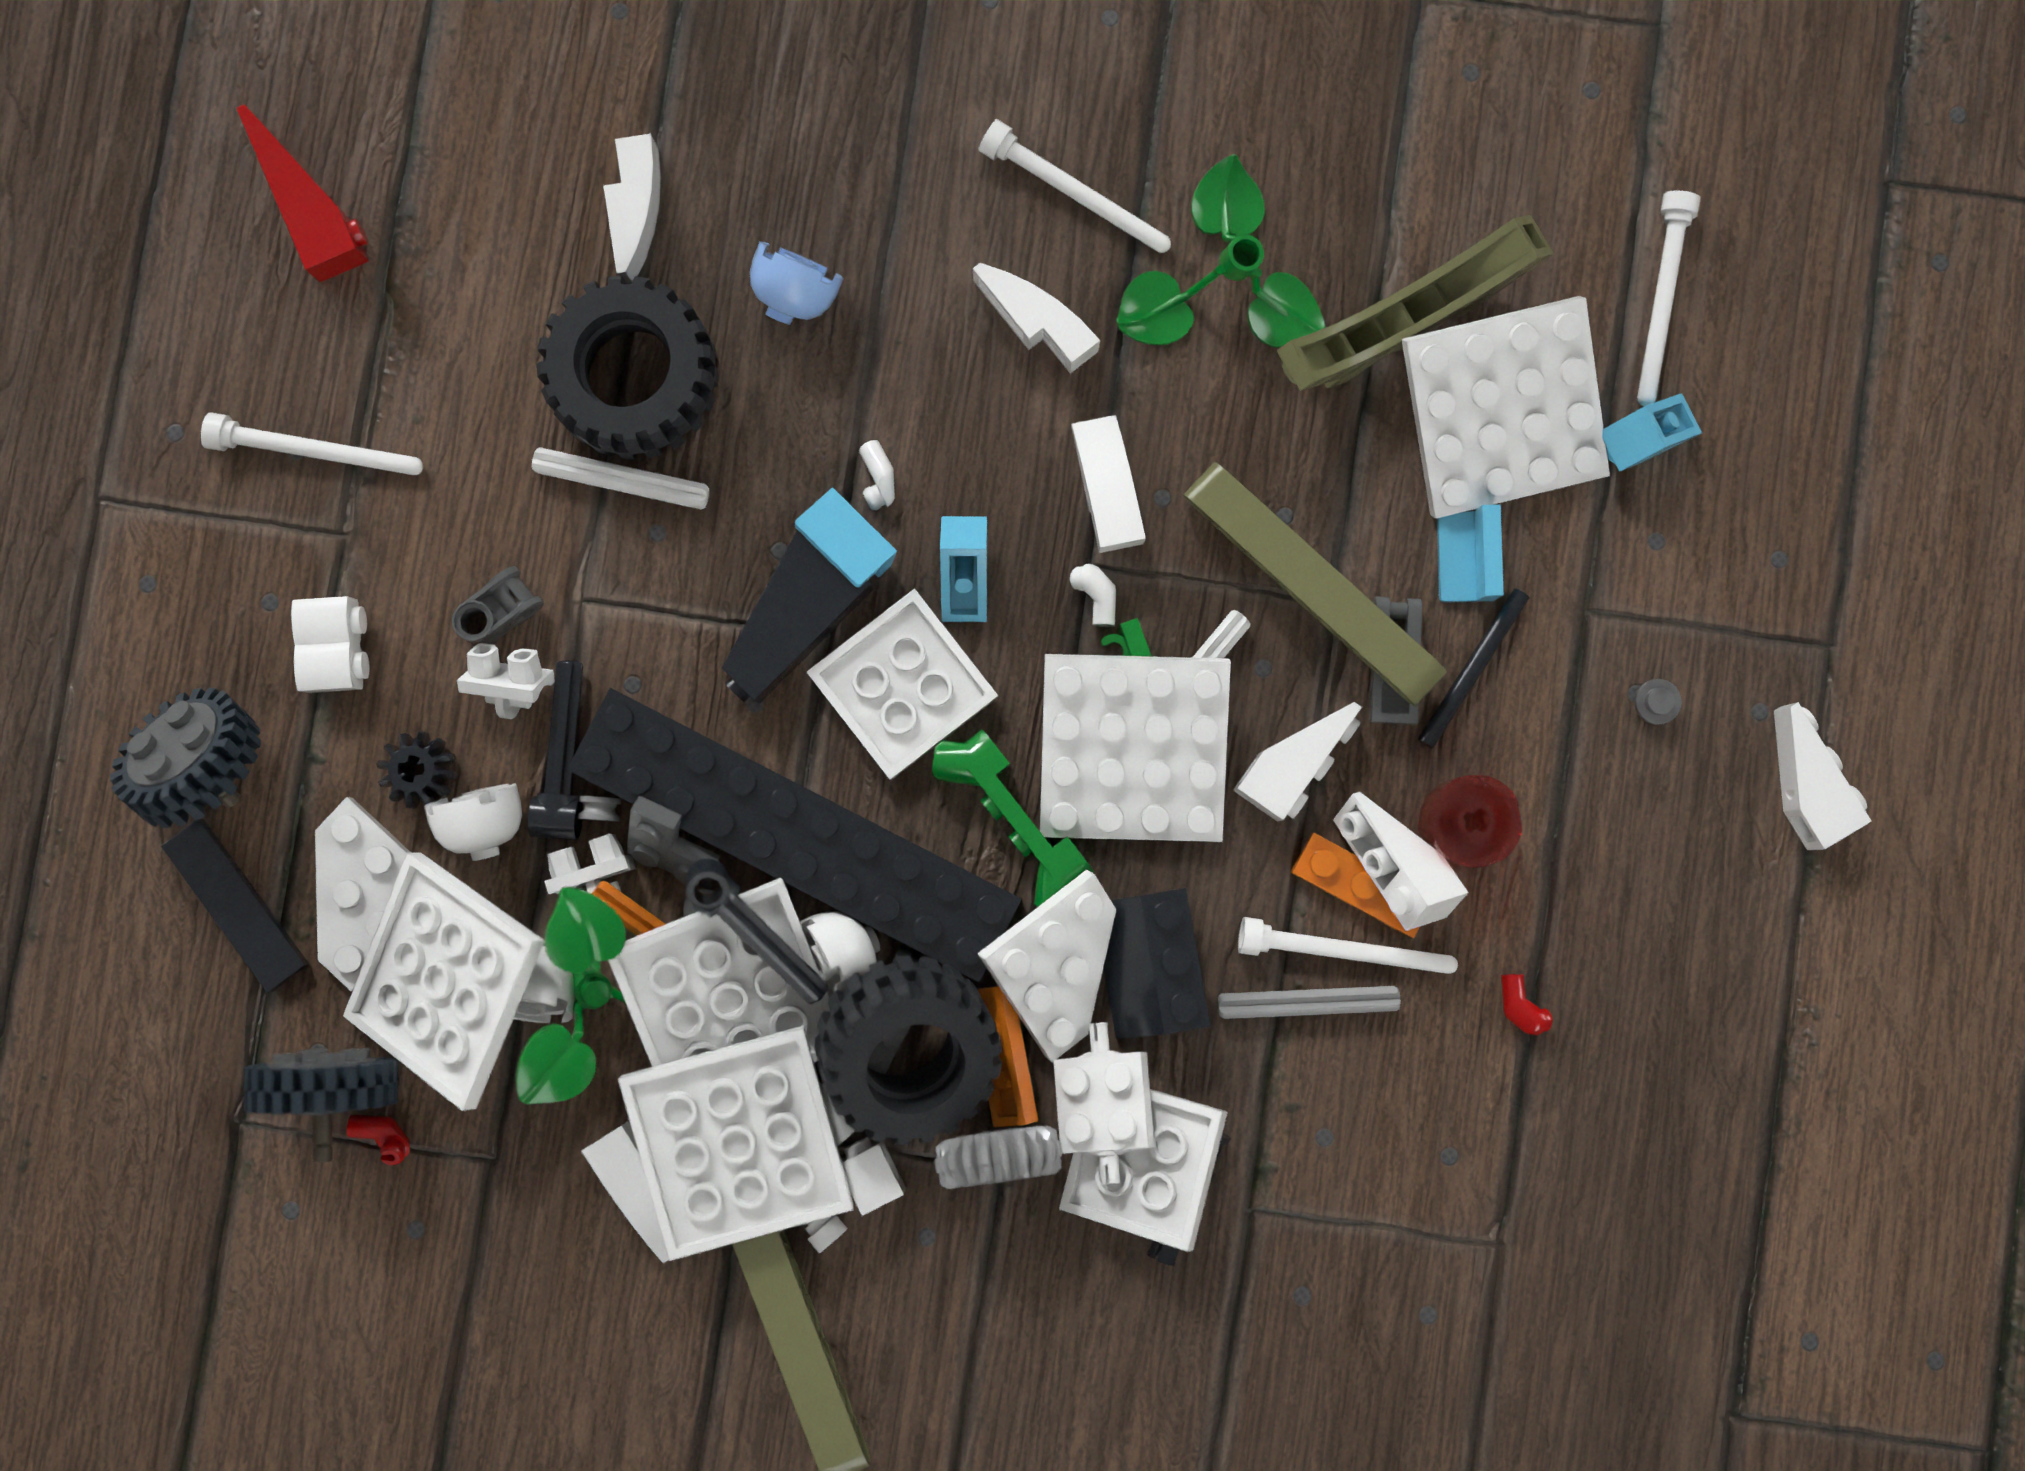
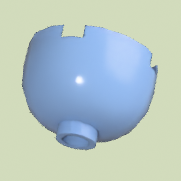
(791, 284)

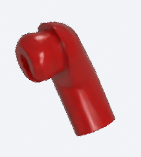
(1520, 1010)
(385, 1131)

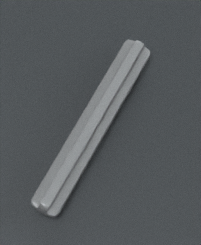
(1309, 1002)

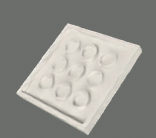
(1506, 406)
(1134, 747)
(443, 980)
(706, 989)
(736, 1143)

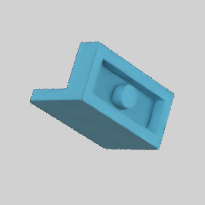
(846, 538)
(1470, 555)

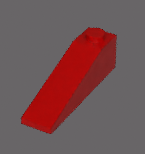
(319, 228)

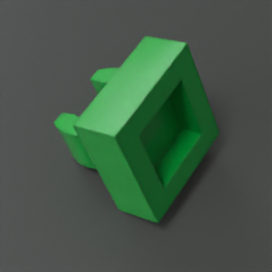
(1130, 639)

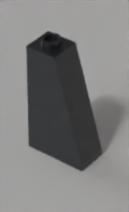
(790, 620)

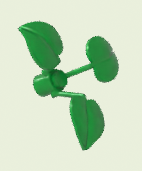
(1231, 205)
(576, 939)

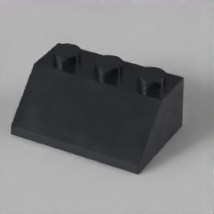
(1154, 967)

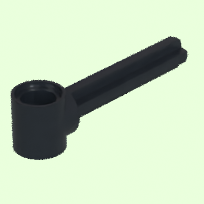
(556, 810)
(752, 929)

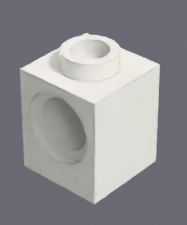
(871, 1175)

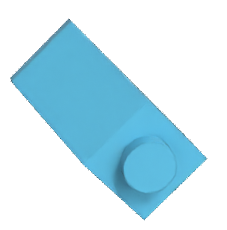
(1649, 432)
(963, 568)

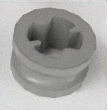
(599, 808)

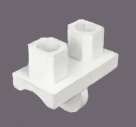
(503, 684)
(608, 860)

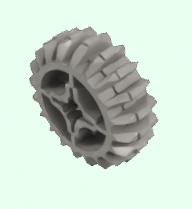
(998, 1157)

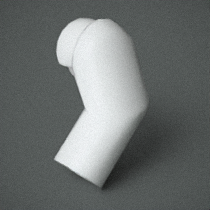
(882, 472)
(1100, 589)

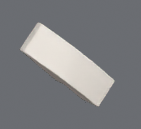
(633, 203)
(1037, 316)
(1108, 484)
(622, 1174)

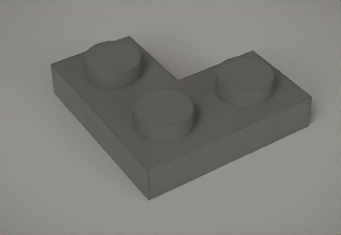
(656, 841)

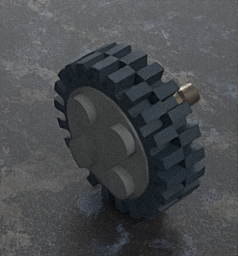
(186, 758)
(319, 1086)

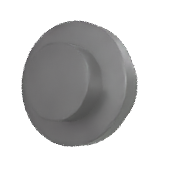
(1657, 701)

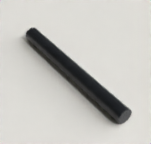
(1473, 668)

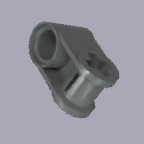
(499, 607)

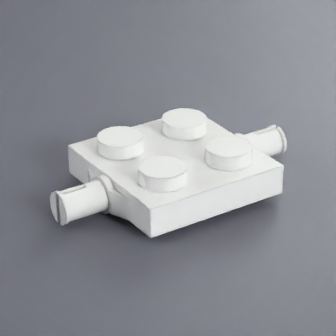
(1104, 1103)

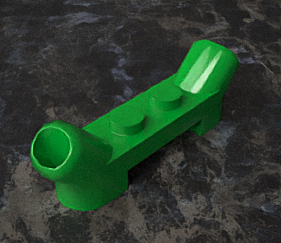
(979, 764)

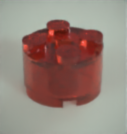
(1495, 816)

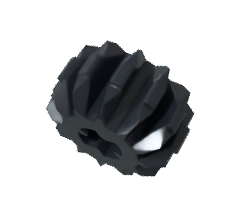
(417, 752)

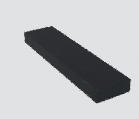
(235, 905)

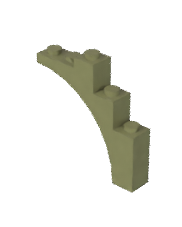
(1450, 291)

